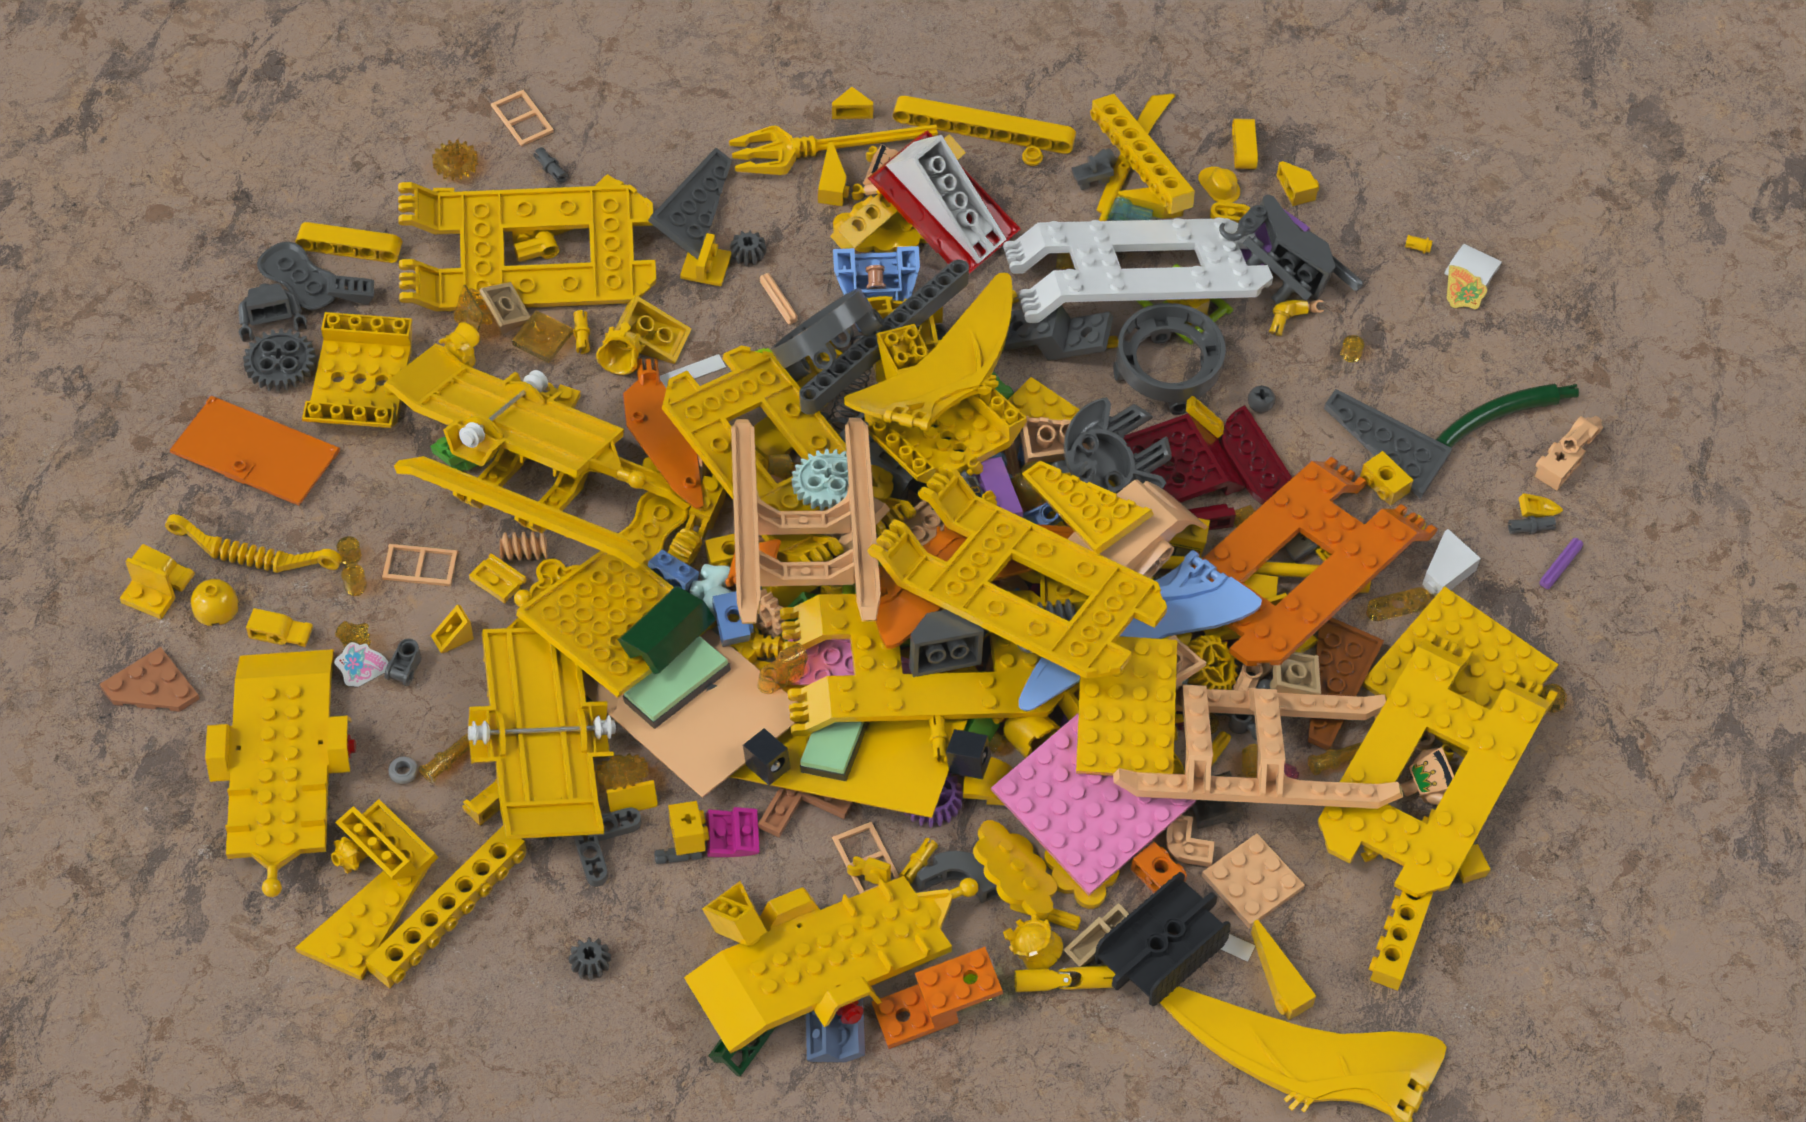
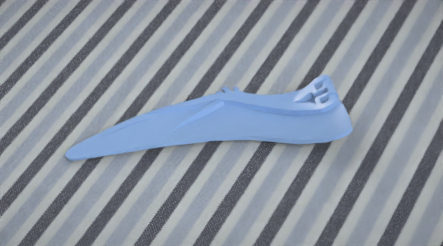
(1192, 606)

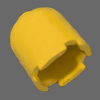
(1029, 732)

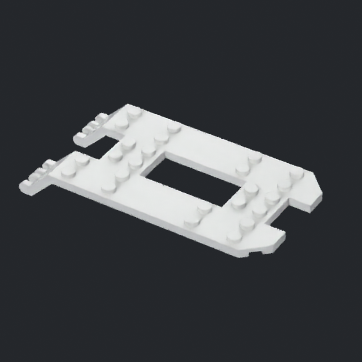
(1099, 274)

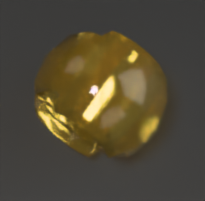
(1561, 699)

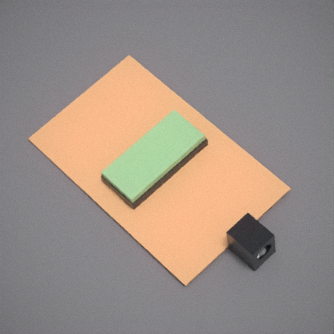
(704, 732)

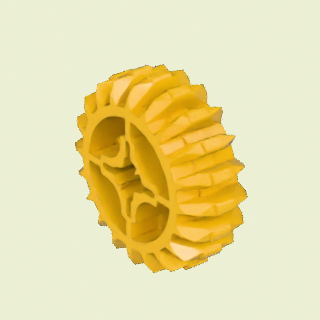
(1216, 654)

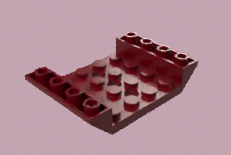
(1195, 456)

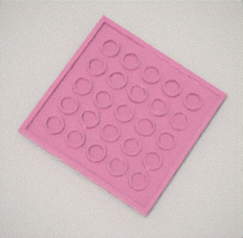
(1082, 818)

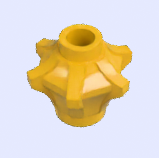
(347, 854)

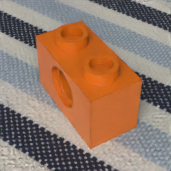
(1154, 858)

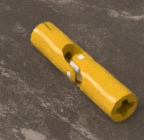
(1045, 979)

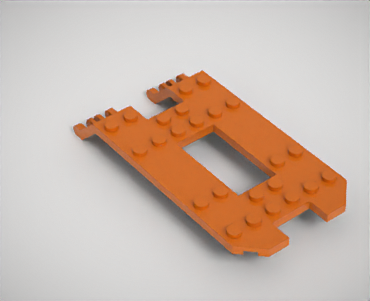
(1355, 549)

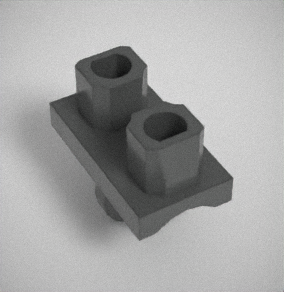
(1092, 171)

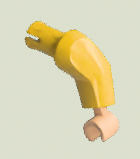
(1287, 309)

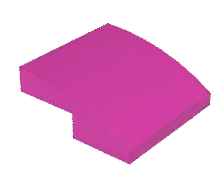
(732, 832)

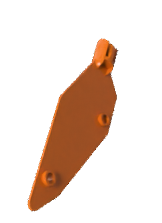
(659, 435)

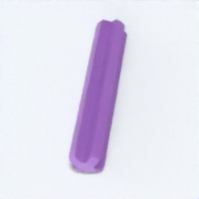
(1561, 563)

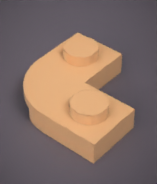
(1184, 847)

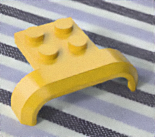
(1053, 590)

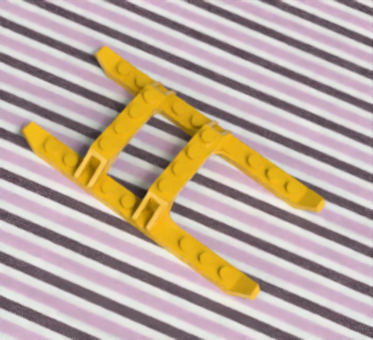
(540, 514)

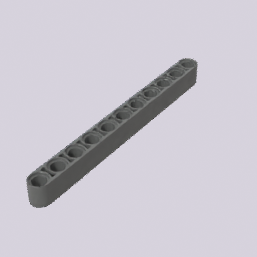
(866, 351)

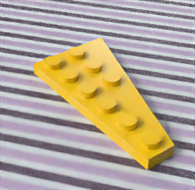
(1088, 509)
(360, 925)

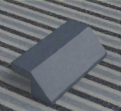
(834, 1042)

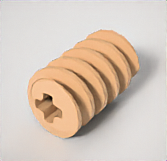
(523, 546)

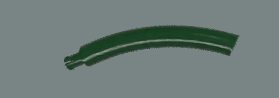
(1503, 406)

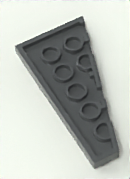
(1410, 449)

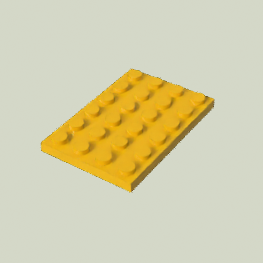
(1130, 715)

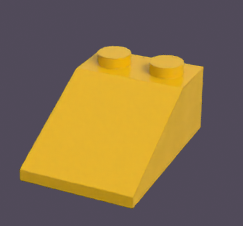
(658, 330)

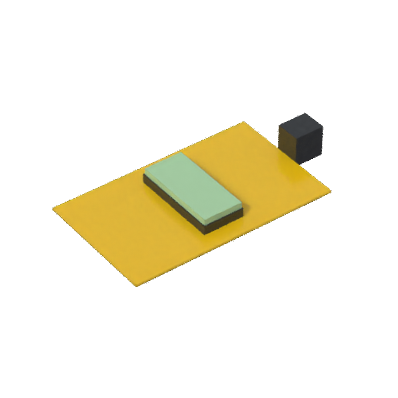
(877, 761)

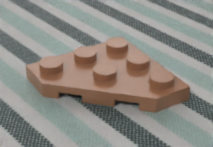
(151, 684)

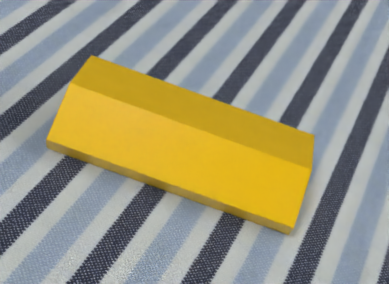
(387, 841)

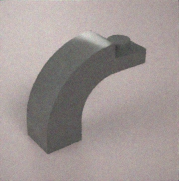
(956, 866)

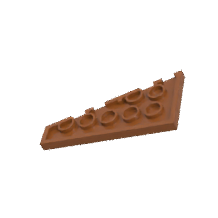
(1343, 665)

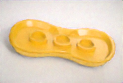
(653, 523)

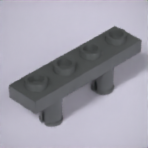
(1290, 285)

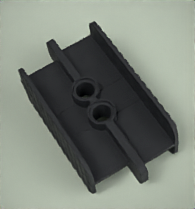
(1169, 909)

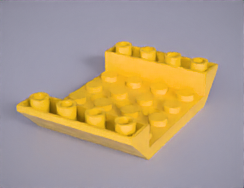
(353, 350)
(977, 425)

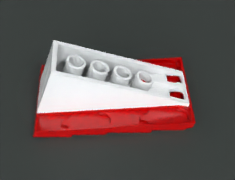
(943, 201)

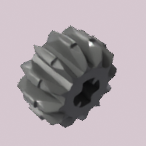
(748, 248)
(588, 950)

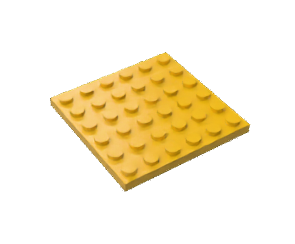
(591, 610)
(1491, 666)

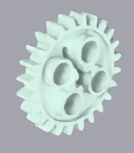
(821, 479)

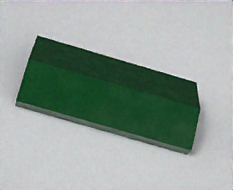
(667, 629)

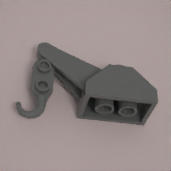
(1300, 250)
(945, 643)

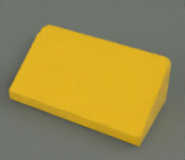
(640, 797)

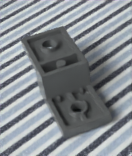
(1059, 334)

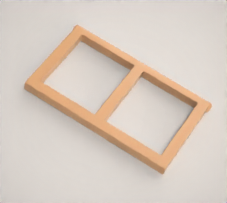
(535, 111)
(417, 579)
(882, 853)

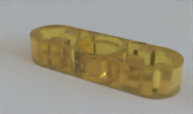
(1403, 596)

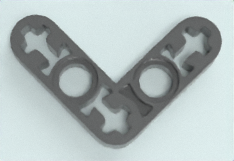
(593, 843)

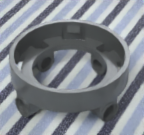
(1159, 323)
(825, 326)

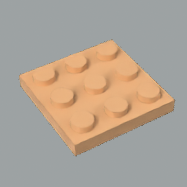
(1253, 880)

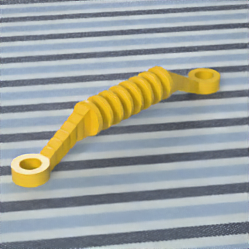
(281, 561)

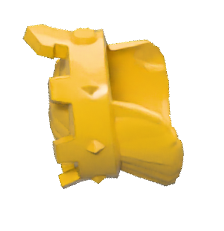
(461, 343)
(620, 351)
(1035, 943)

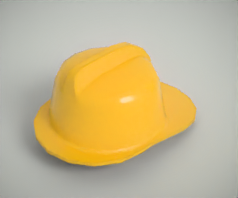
(1220, 184)

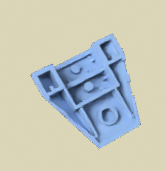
(899, 272)

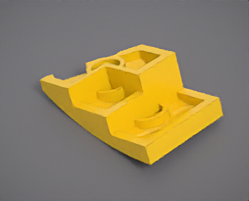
(981, 788)

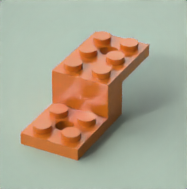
(937, 997)

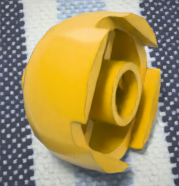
(214, 602)

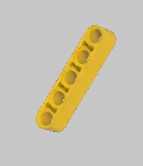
(349, 242)

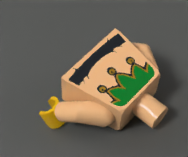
(1430, 774)

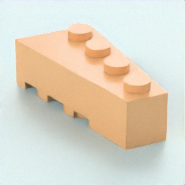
(1044, 439)

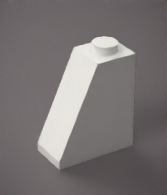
(1450, 564)

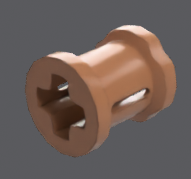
(875, 277)

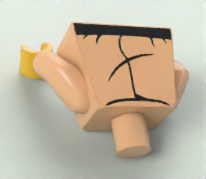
(877, 159)

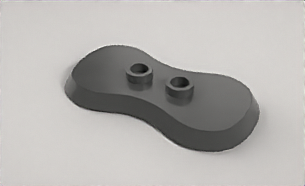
(291, 267)

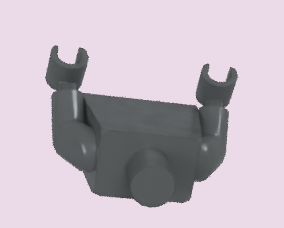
(266, 305)

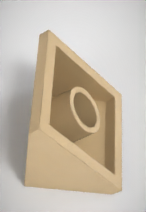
(505, 306)

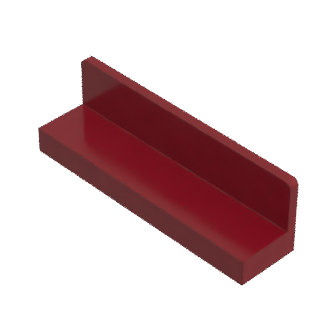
(1219, 516)

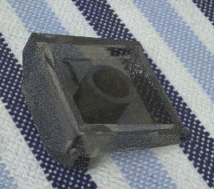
(1215, 812)

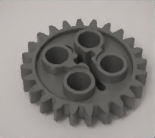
(279, 359)

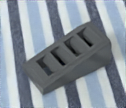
(362, 295)

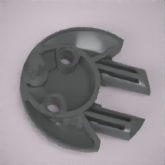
(1108, 452)

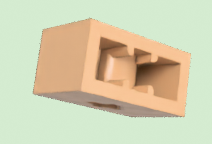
(1558, 465)

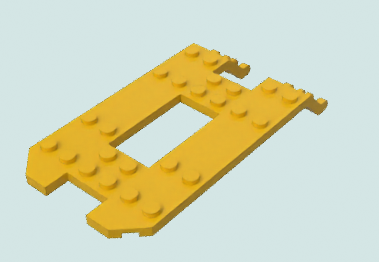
(487, 214)
(762, 382)
(993, 539)
(881, 689)
(1494, 746)

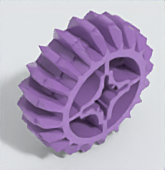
(952, 796)

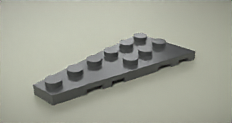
(692, 206)

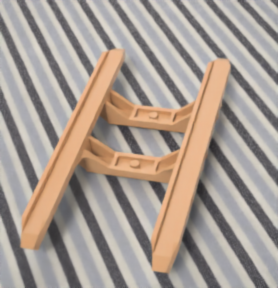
(757, 518)
(1271, 782)

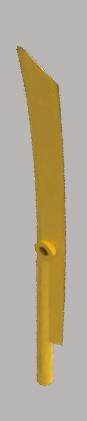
(1147, 119)

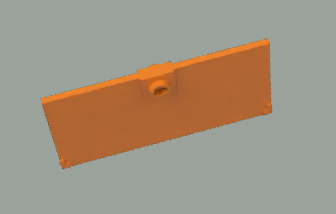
(255, 450)

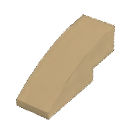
(1083, 948)

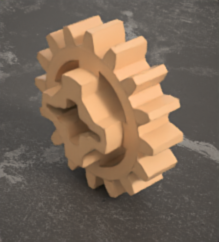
(769, 615)

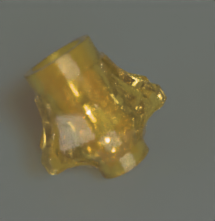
(351, 632)

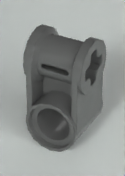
(403, 666)

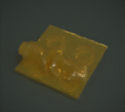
(472, 309)

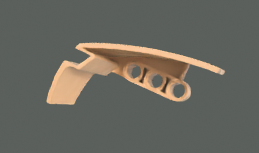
(1148, 545)

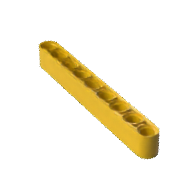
(984, 124)

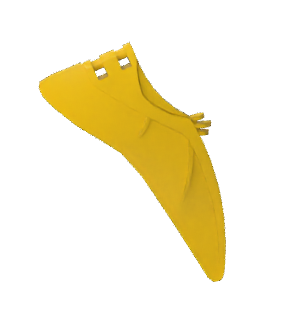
(952, 370)
(1314, 1062)

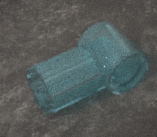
(1124, 211)

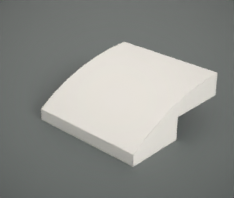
(1476, 262)

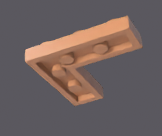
(786, 802)

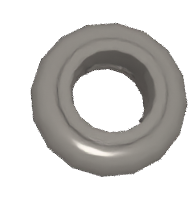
(403, 762)

